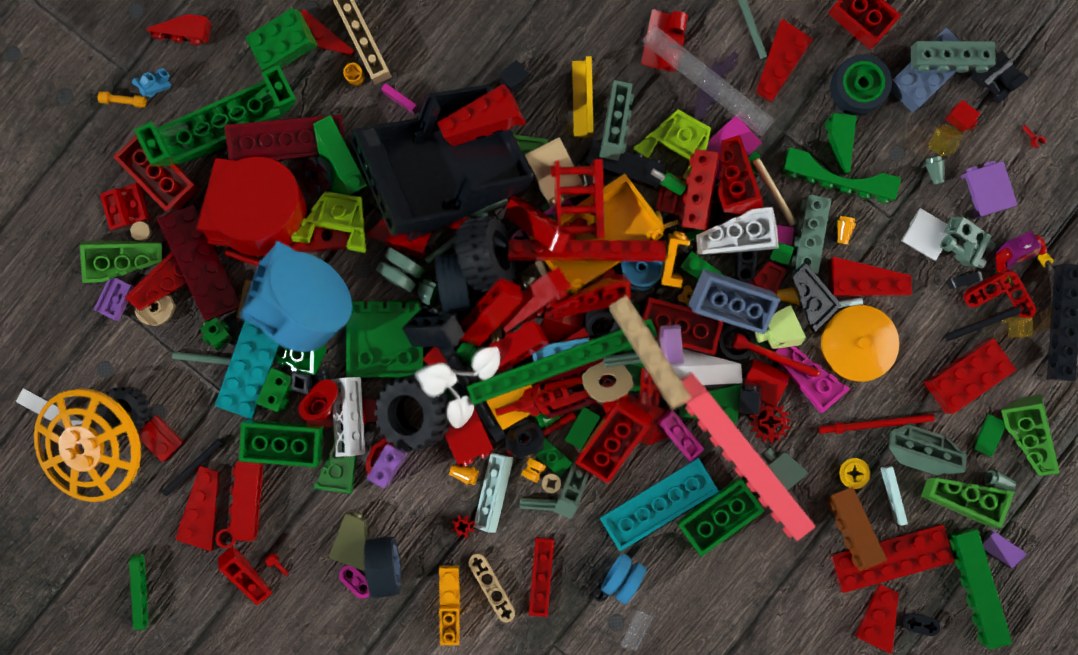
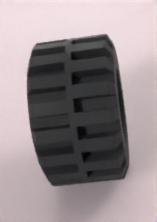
(138, 406)

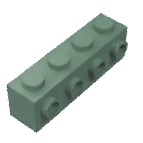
(952, 56)
(616, 119)
(811, 232)

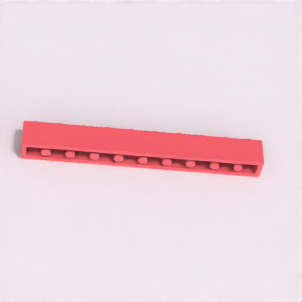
(746, 459)

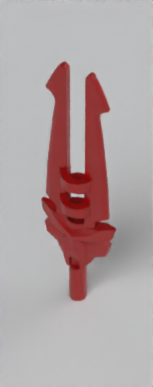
(535, 400)

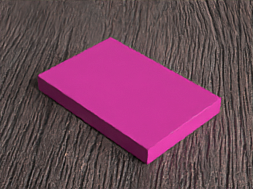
(731, 129)

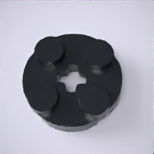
(308, 175)
(515, 435)

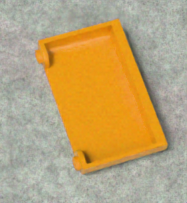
(625, 218)

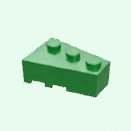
(725, 396)

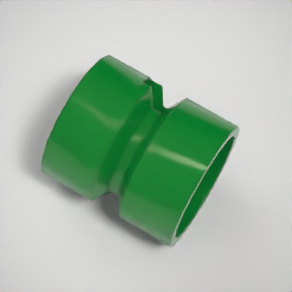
(466, 353)

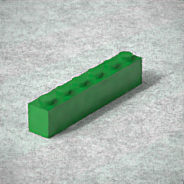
(980, 588)

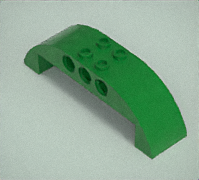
(204, 129)

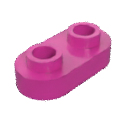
(354, 583)

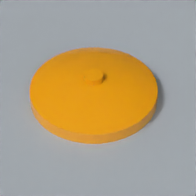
(860, 343)

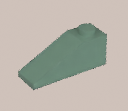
(572, 490)

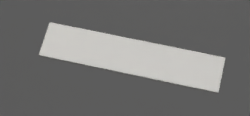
(36, 404)

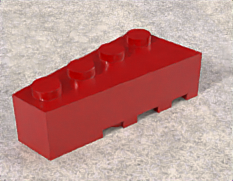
(482, 117)
(863, 280)
(537, 297)

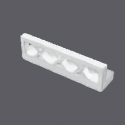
(351, 417)

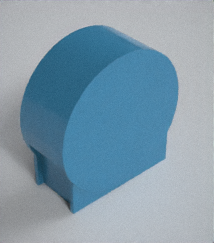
(297, 299)

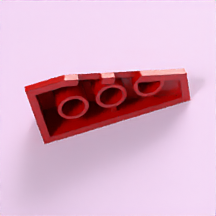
(736, 179)

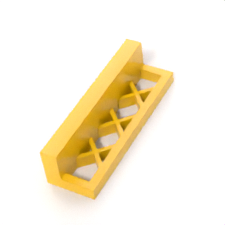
(582, 98)

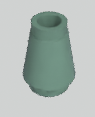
(936, 169)
(999, 481)

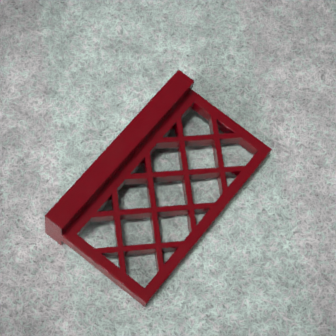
(569, 374)

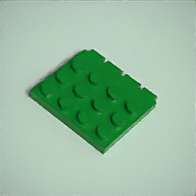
(377, 342)

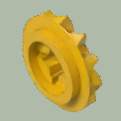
(861, 479)

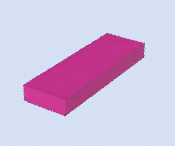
(680, 435)

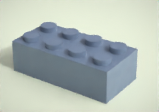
(917, 87)
(734, 301)

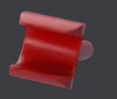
(1034, 138)
(273, 559)

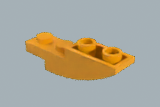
(449, 605)

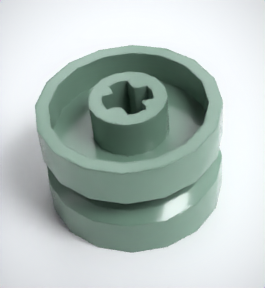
(400, 269)

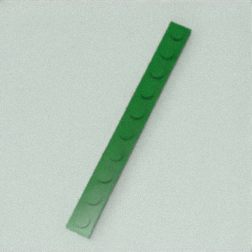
(552, 365)

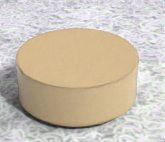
(140, 231)

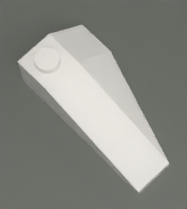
(748, 232)
(709, 369)

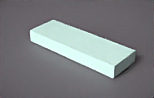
(894, 495)

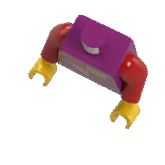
(1021, 249)

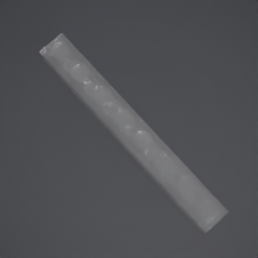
(708, 80)

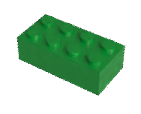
(281, 443)
(720, 516)

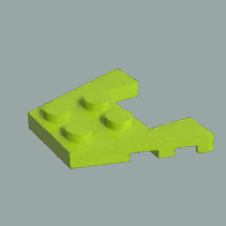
(679, 134)
(336, 213)

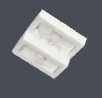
(925, 234)

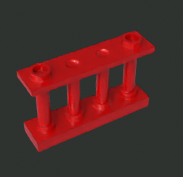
(595, 190)

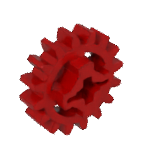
(770, 431)

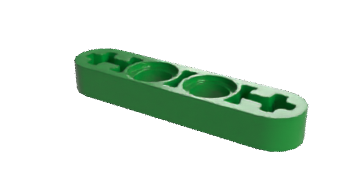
(138, 591)

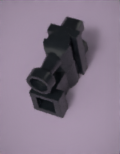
(1004, 73)

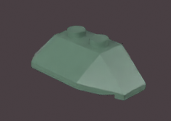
(926, 451)

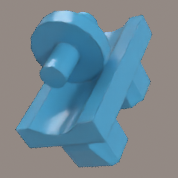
(152, 82)

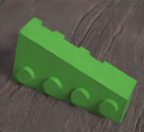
(973, 501)

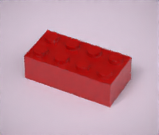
(165, 184)
(697, 330)
(969, 376)
(614, 439)

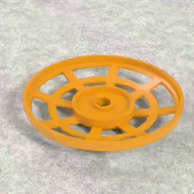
(91, 441)

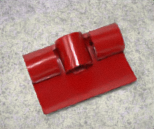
(674, 26)

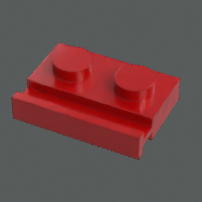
(160, 438)

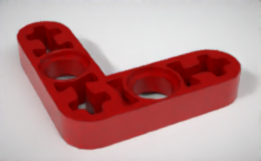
(1001, 286)

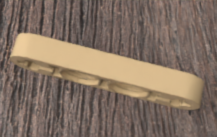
(493, 586)

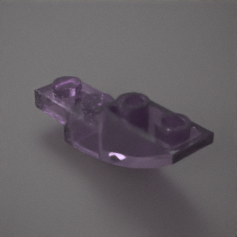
(703, 99)

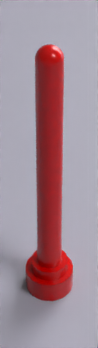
(740, 342)

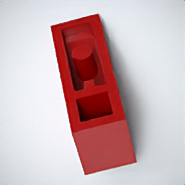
(243, 575)

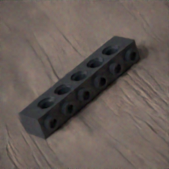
(1064, 324)

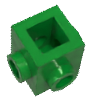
(216, 333)

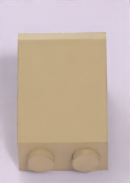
(540, 162)

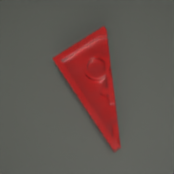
(324, 37)

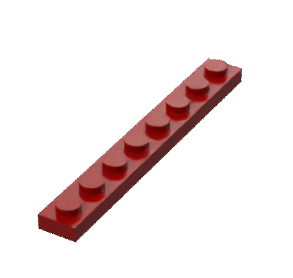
(589, 250)

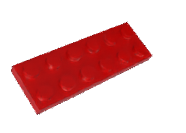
(904, 556)

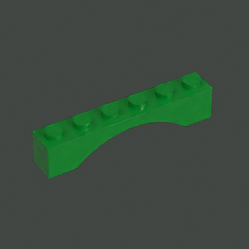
(803, 166)

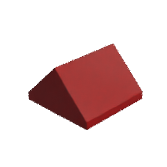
(770, 378)

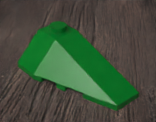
(300, 361)

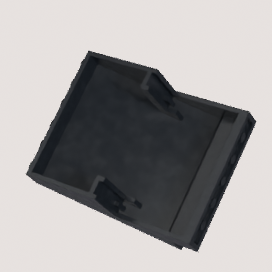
(429, 182)

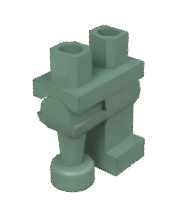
(973, 243)

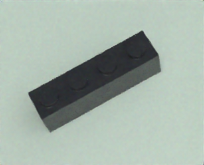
(633, 165)

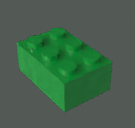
(281, 40)

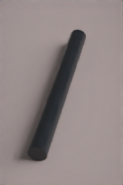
(983, 323)
(192, 467)

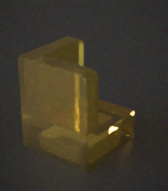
(945, 140)
(1019, 327)

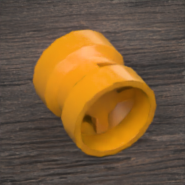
(350, 73)
(532, 474)

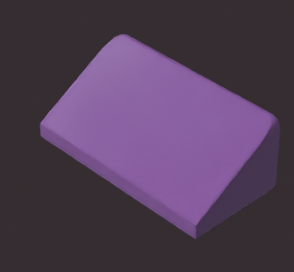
(1002, 549)

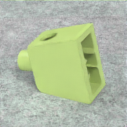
(783, 330)

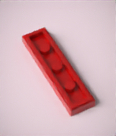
(541, 576)

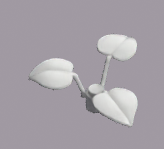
(439, 376)

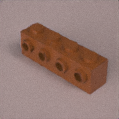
(856, 529)

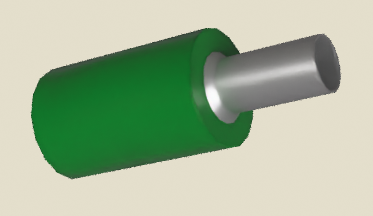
(670, 181)

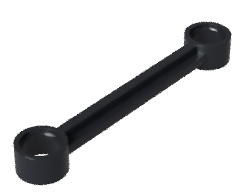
(491, 424)

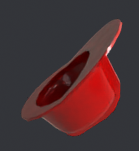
(319, 401)

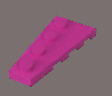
(820, 390)

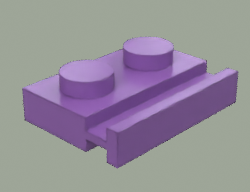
(112, 299)

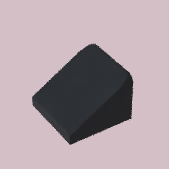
(301, 382)

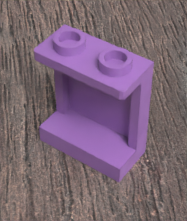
(989, 188)
(387, 466)

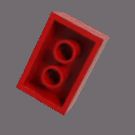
(865, 19)

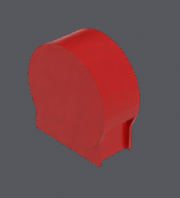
(251, 205)

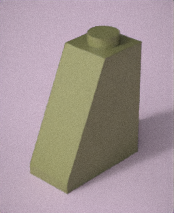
(351, 540)

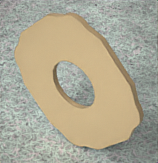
(603, 394)

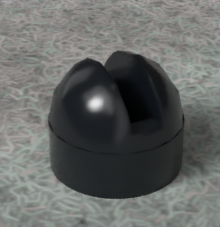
(597, 590)

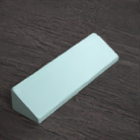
(493, 492)

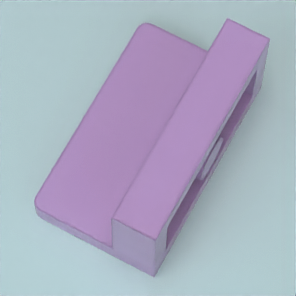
(671, 343)

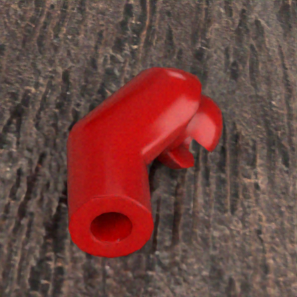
(578, 221)

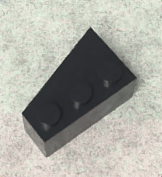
(433, 329)

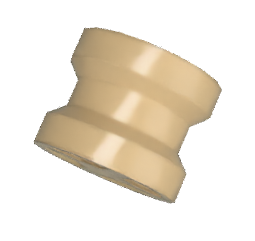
(551, 480)

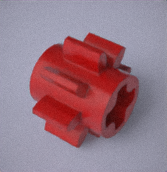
(460, 531)

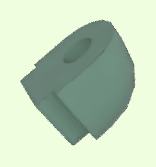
(428, 291)

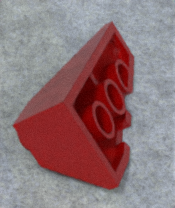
(594, 297)

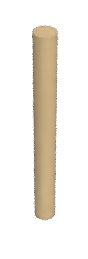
(774, 191)

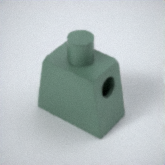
(784, 467)

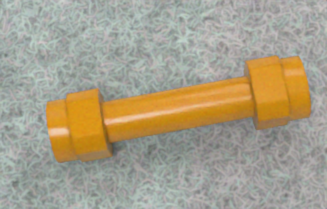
(137, 101)

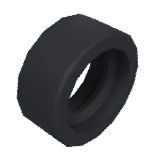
(592, 316)
(721, 343)

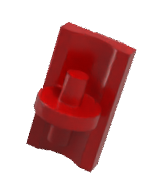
(649, 391)

